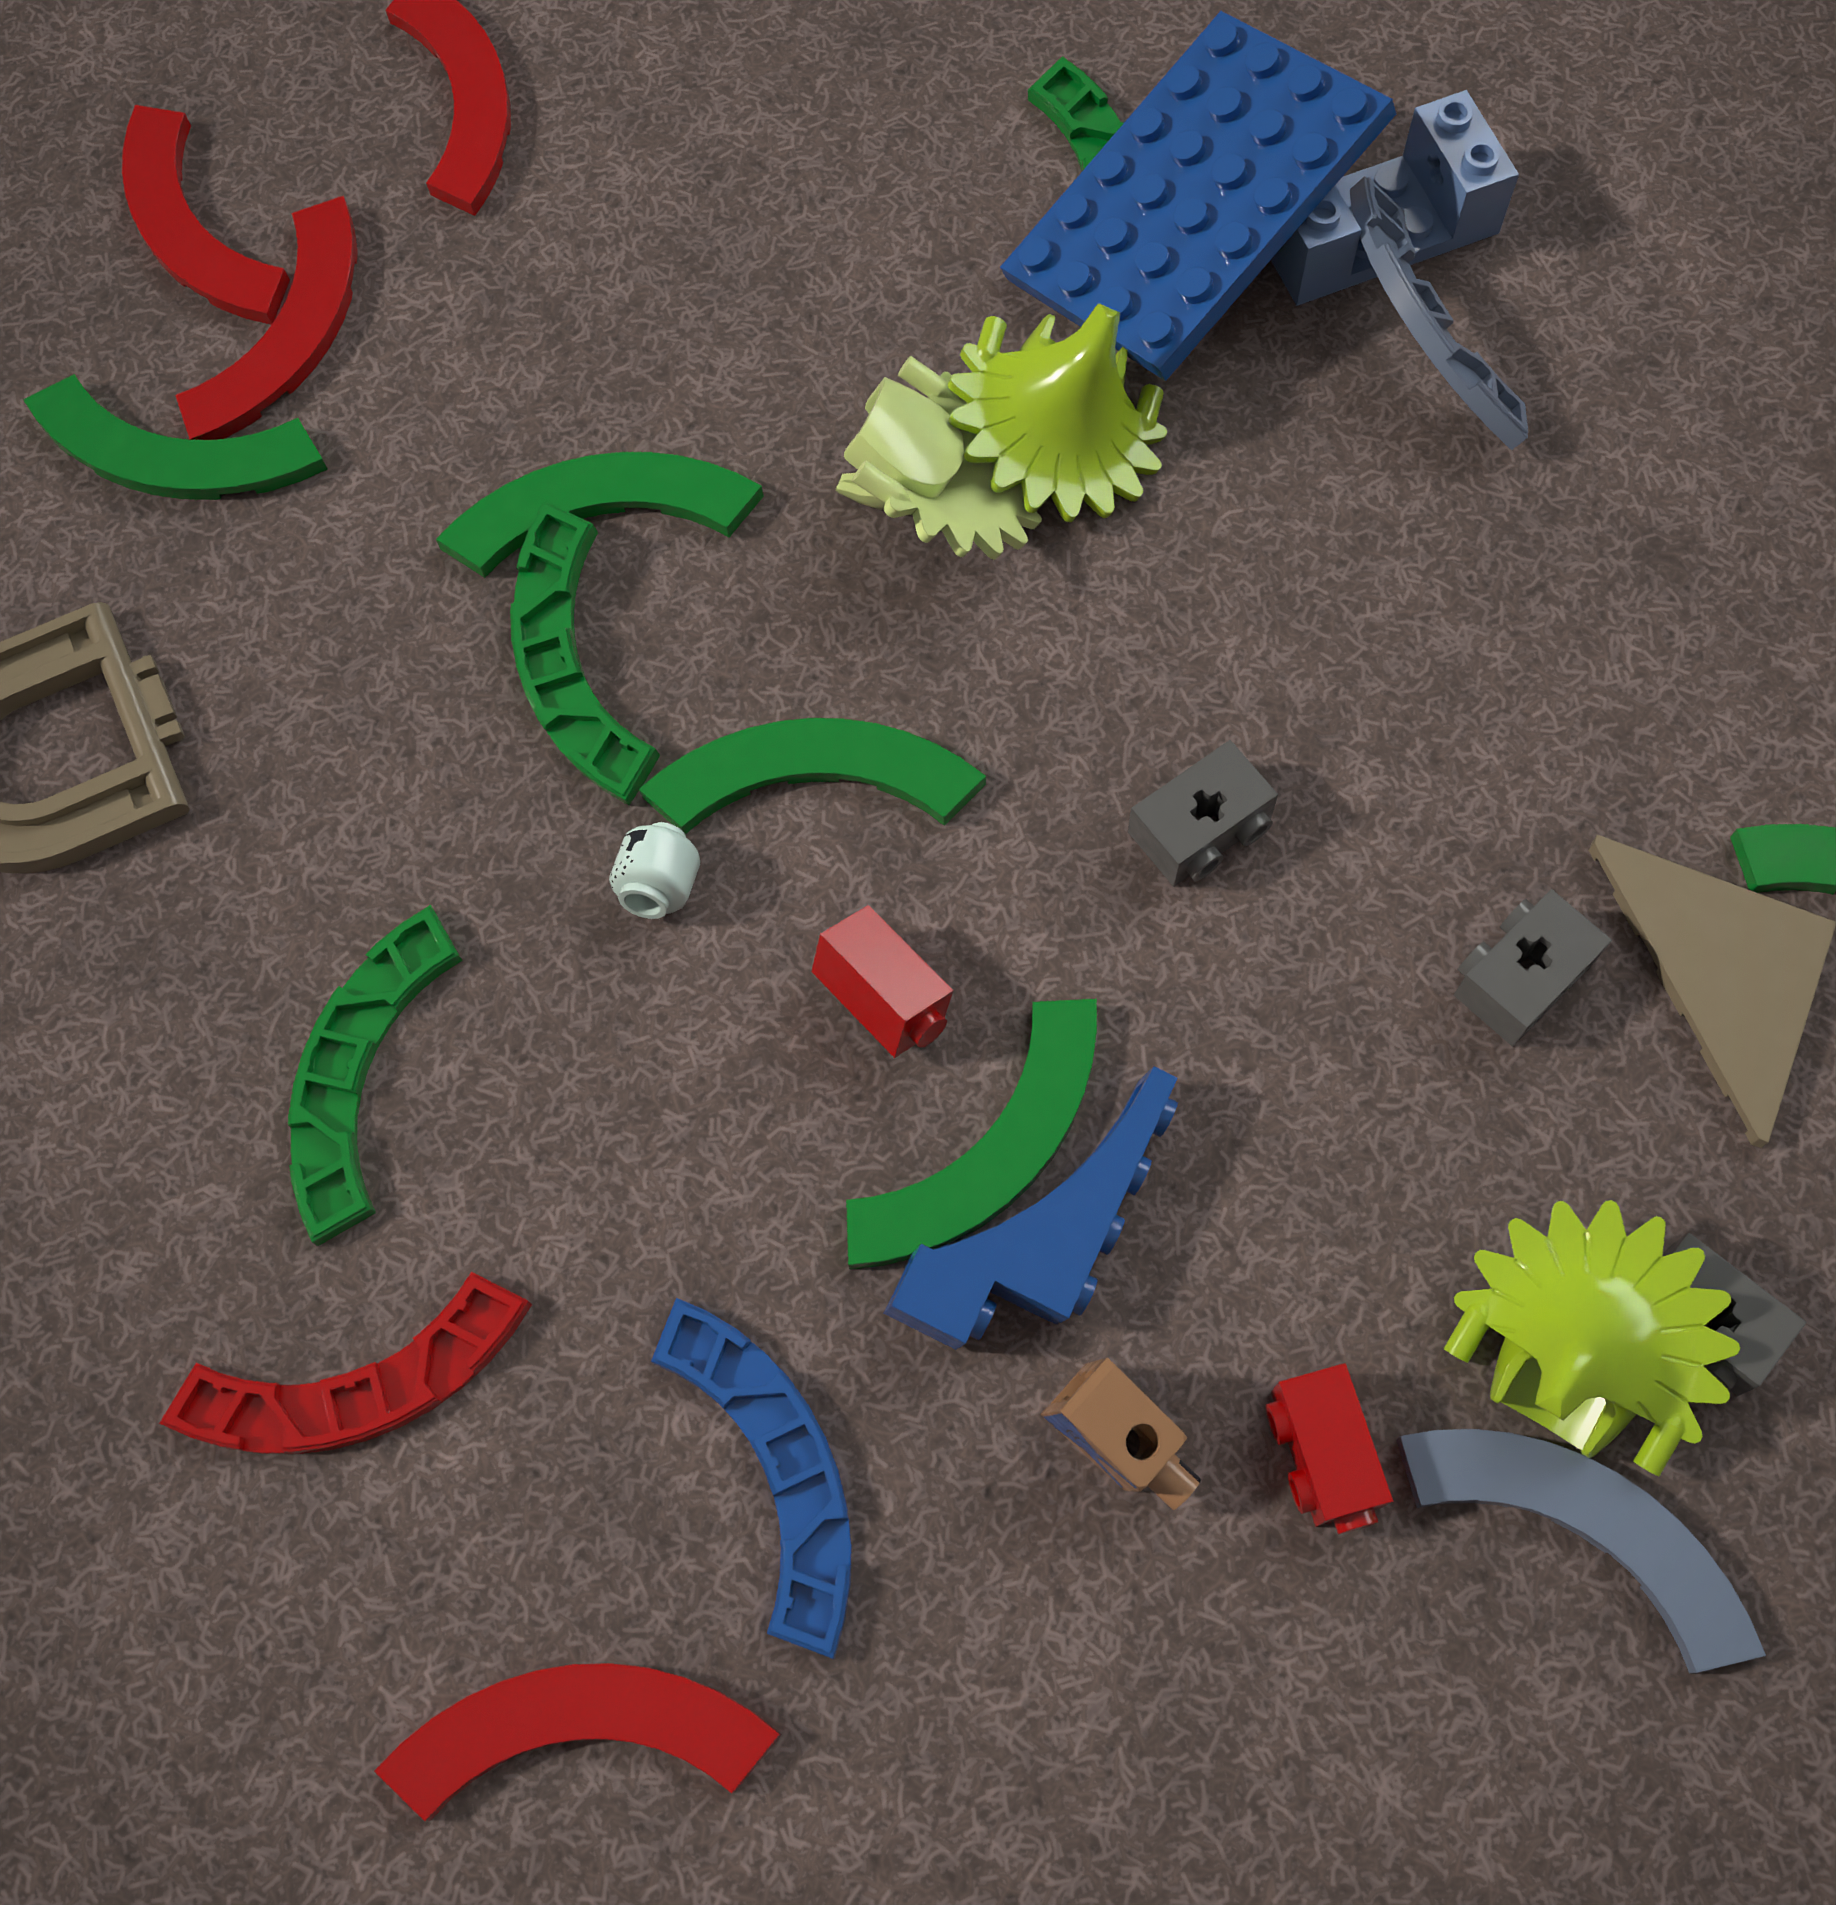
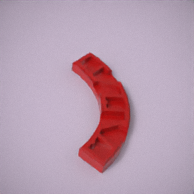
(479, 95)
(174, 235)
(295, 338)
(357, 1403)
(574, 1705)

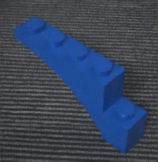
(1048, 1249)

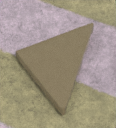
(1731, 965)

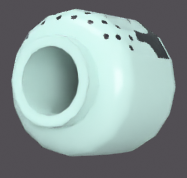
(654, 870)

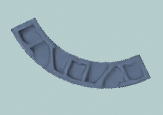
(1389, 252)
(1604, 1511)

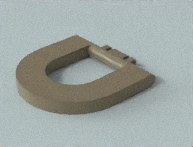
(113, 804)

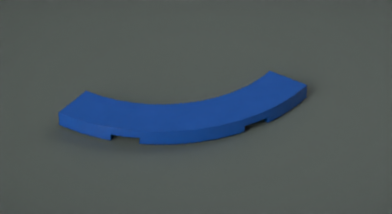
(795, 1461)

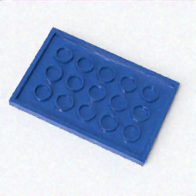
(1198, 190)

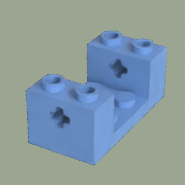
(1447, 182)

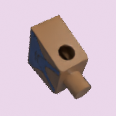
(1099, 1412)

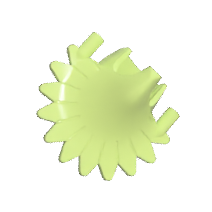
(916, 466)

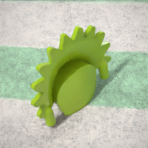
(1058, 415)
(1598, 1331)

